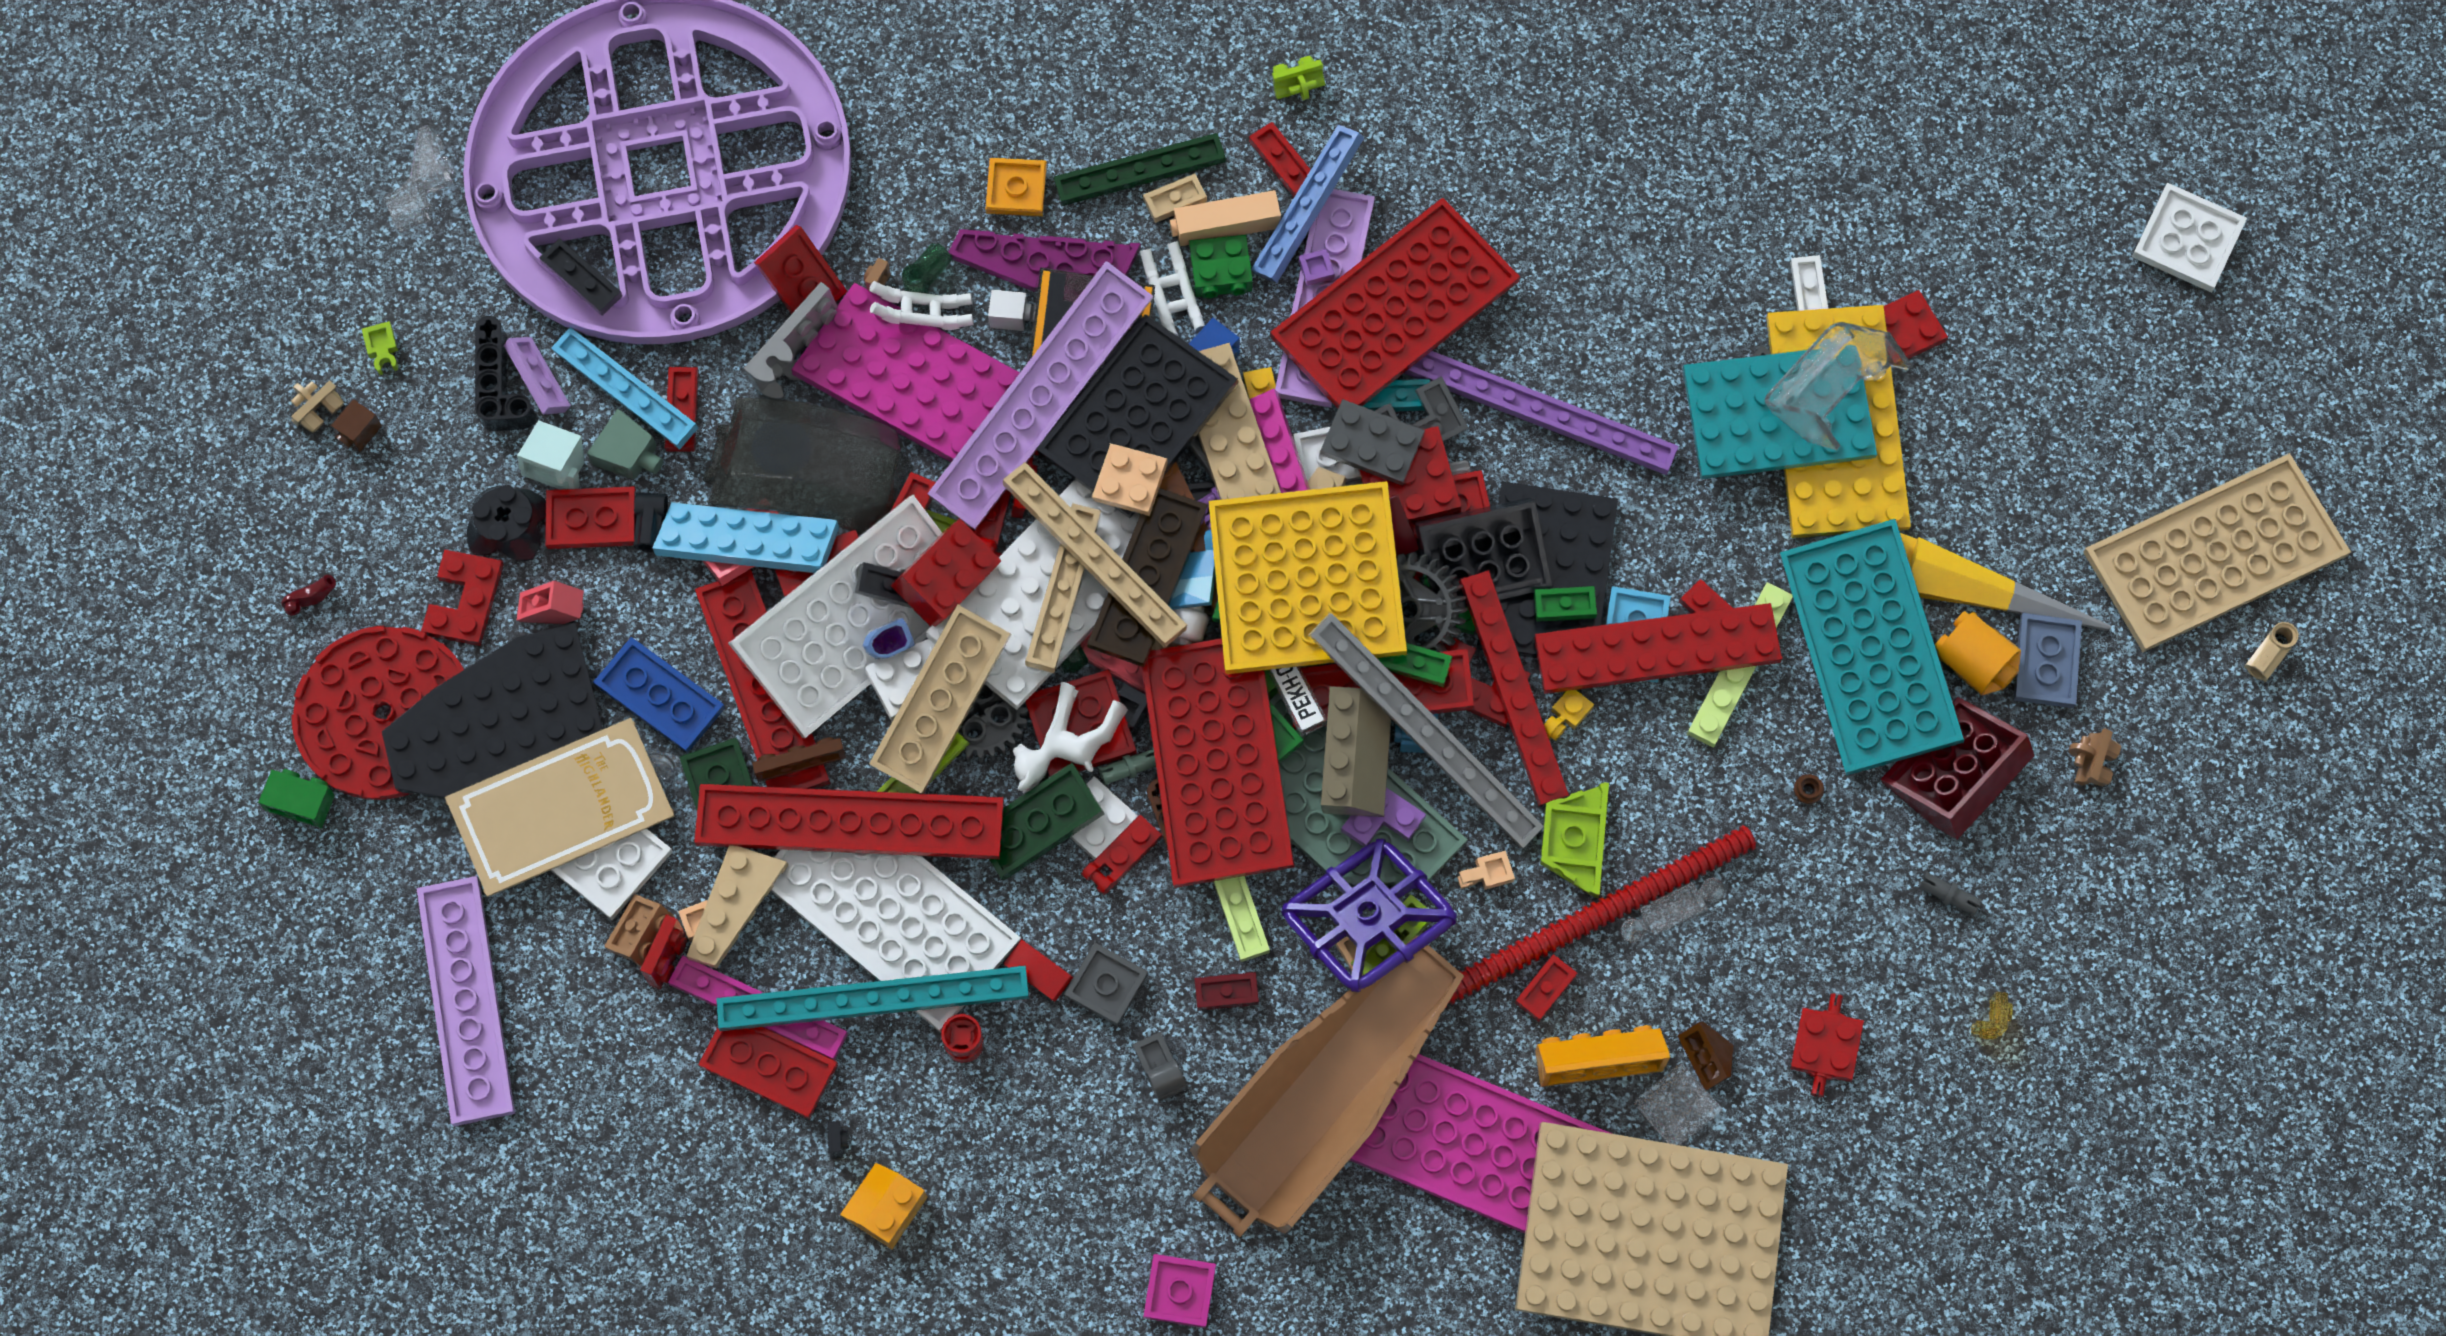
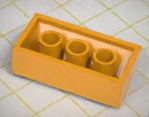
(1601, 1056)

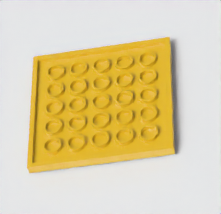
(1296, 560)

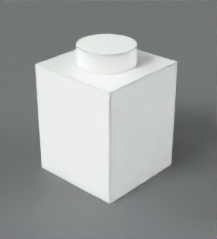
(1009, 310)

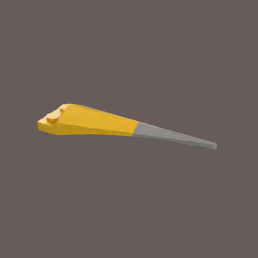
(1955, 579)

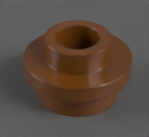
(1812, 781)

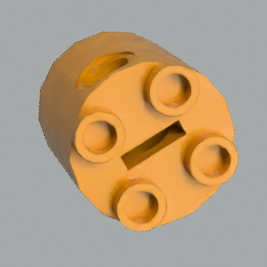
(1979, 654)

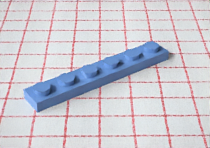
(1307, 203)

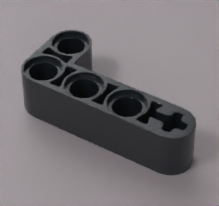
(496, 373)

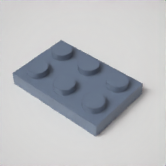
(2048, 660)

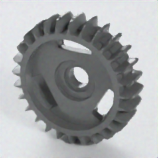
(1433, 607)

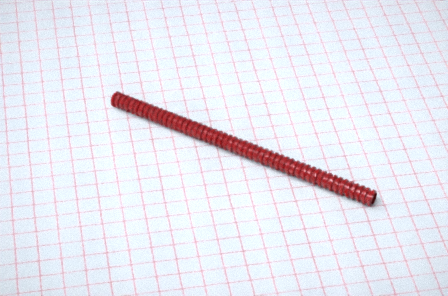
(1604, 911)

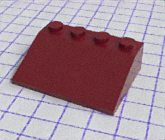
(1962, 780)

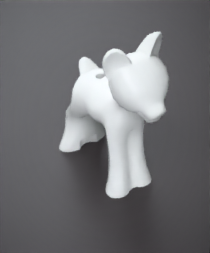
(1032, 765)

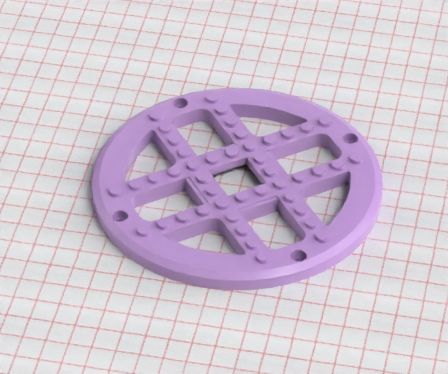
(590, 36)

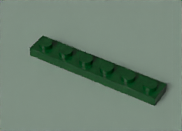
(1139, 169)

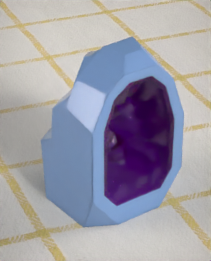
(889, 639)

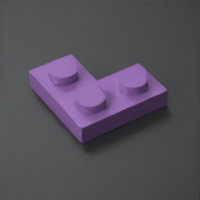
(1398, 816)

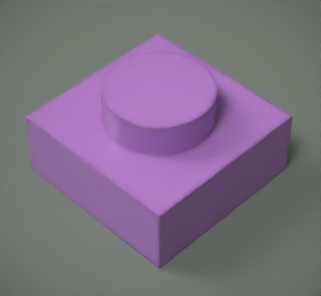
(1316, 267)

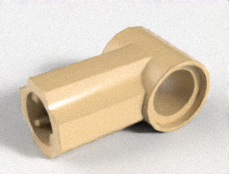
(2272, 652)

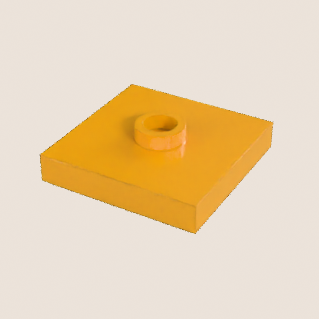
(1016, 187)

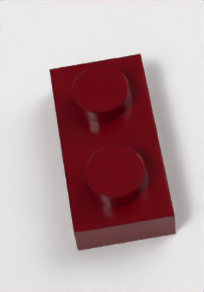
(1226, 991)

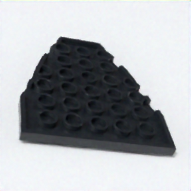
(495, 715)

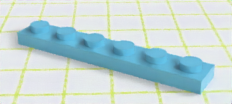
(625, 388)

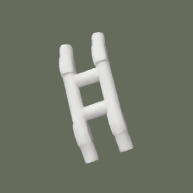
(1179, 278)
(935, 304)

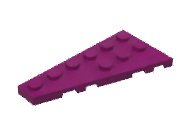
(1020, 257)

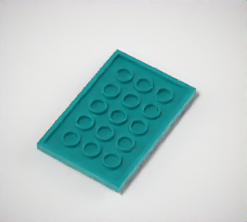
(1742, 436)

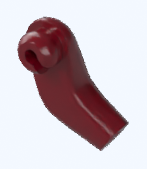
(308, 595)

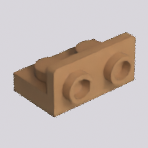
(637, 929)

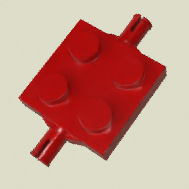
(1827, 1045)

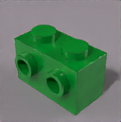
(297, 798)

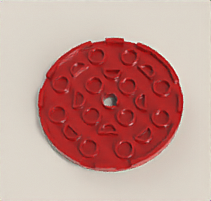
(340, 697)

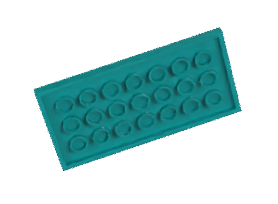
(1871, 647)

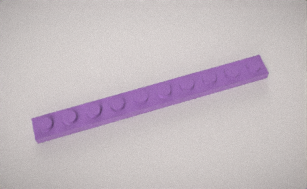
(1547, 412)

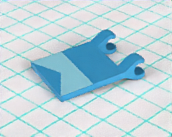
(1197, 579)

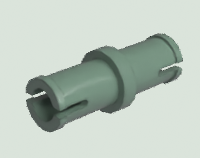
(1127, 767)

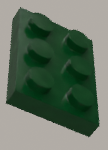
(715, 765)

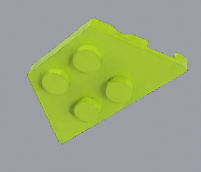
(1576, 837)

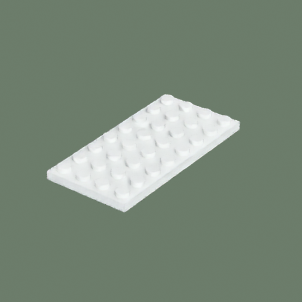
(1016, 590)
(812, 641)
(894, 916)

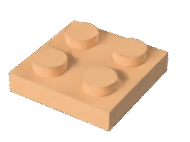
(1130, 479)

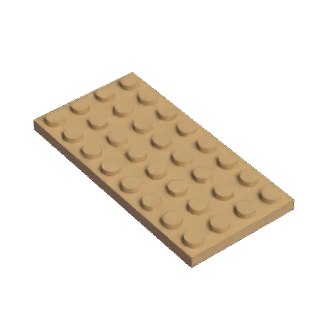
(2216, 552)

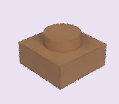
(879, 272)

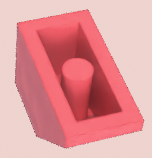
(550, 604)

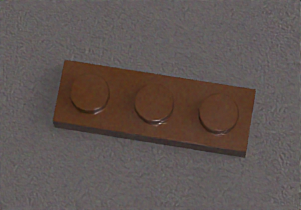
(798, 759)

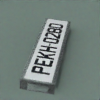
(1298, 699)

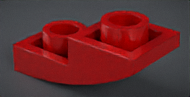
(1040, 970)

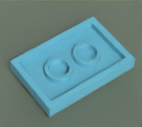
(1636, 605)

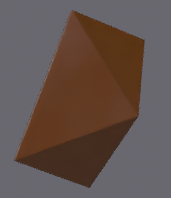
(1708, 1053)

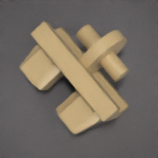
(305, 415)

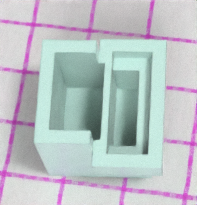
(552, 456)

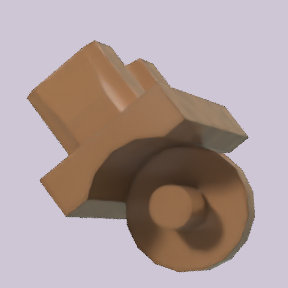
(2091, 755)

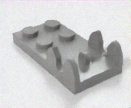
(778, 353)

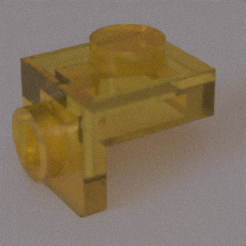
(1999, 1014)

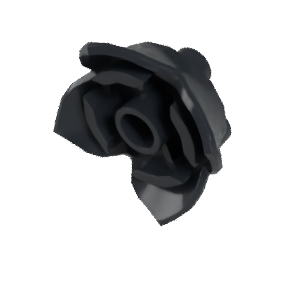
(518, 536)

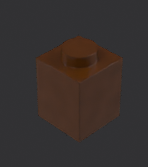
(355, 426)

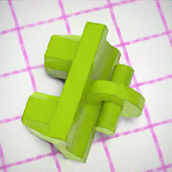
(1298, 79)

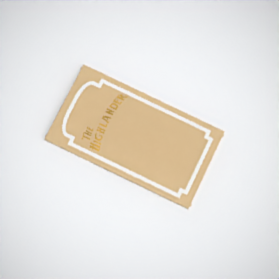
(559, 807)

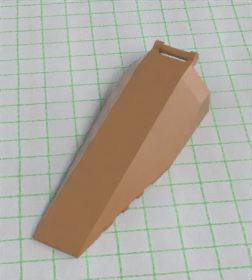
(1320, 1096)

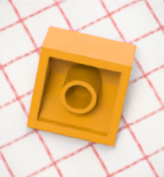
(884, 1205)

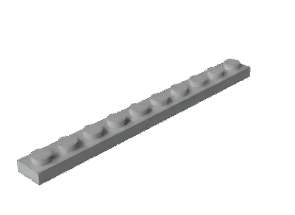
(1425, 730)

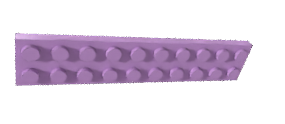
(1040, 394)

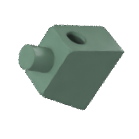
(624, 448)

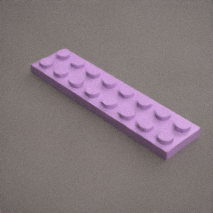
(1342, 231)
(465, 1001)

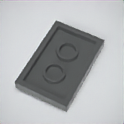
(1372, 442)

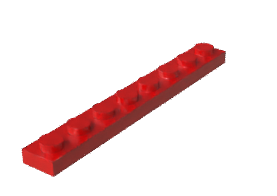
(1513, 688)

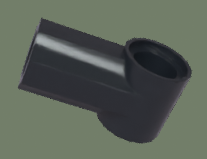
(649, 514)

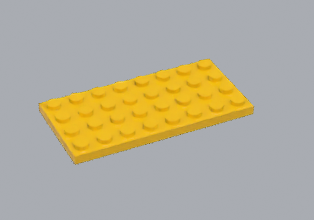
(1850, 493)

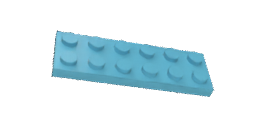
(746, 537)

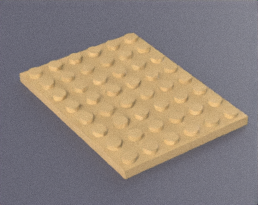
(1650, 1235)

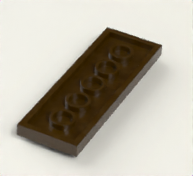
(1158, 556)

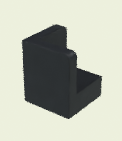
(1137, 707)

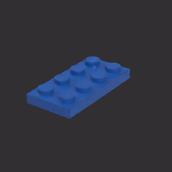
(659, 695)

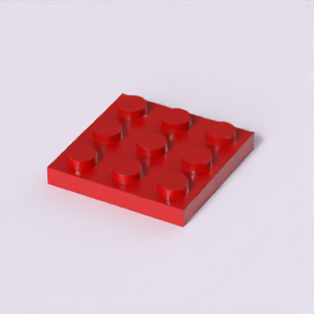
(1429, 483)
(1087, 714)

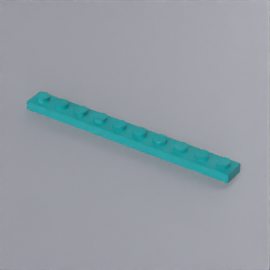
(872, 998)

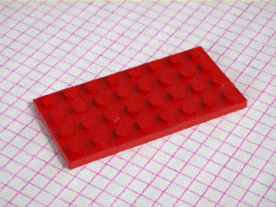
(1395, 306)
(1215, 766)

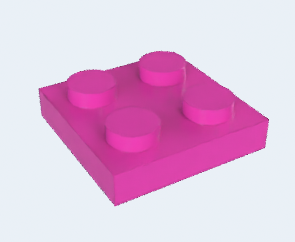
(1179, 1291)

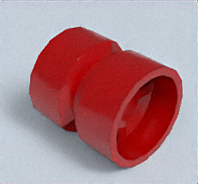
(962, 1038)

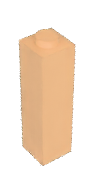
(1226, 217)

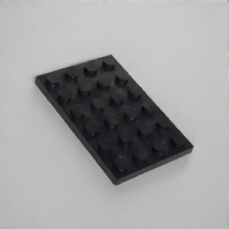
(1144, 398)
(1578, 550)

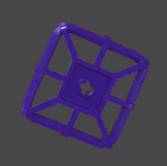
(1367, 931)

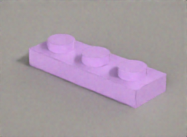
(537, 375)

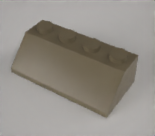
(1355, 754)

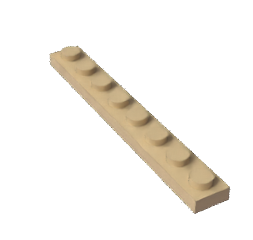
(1094, 554)

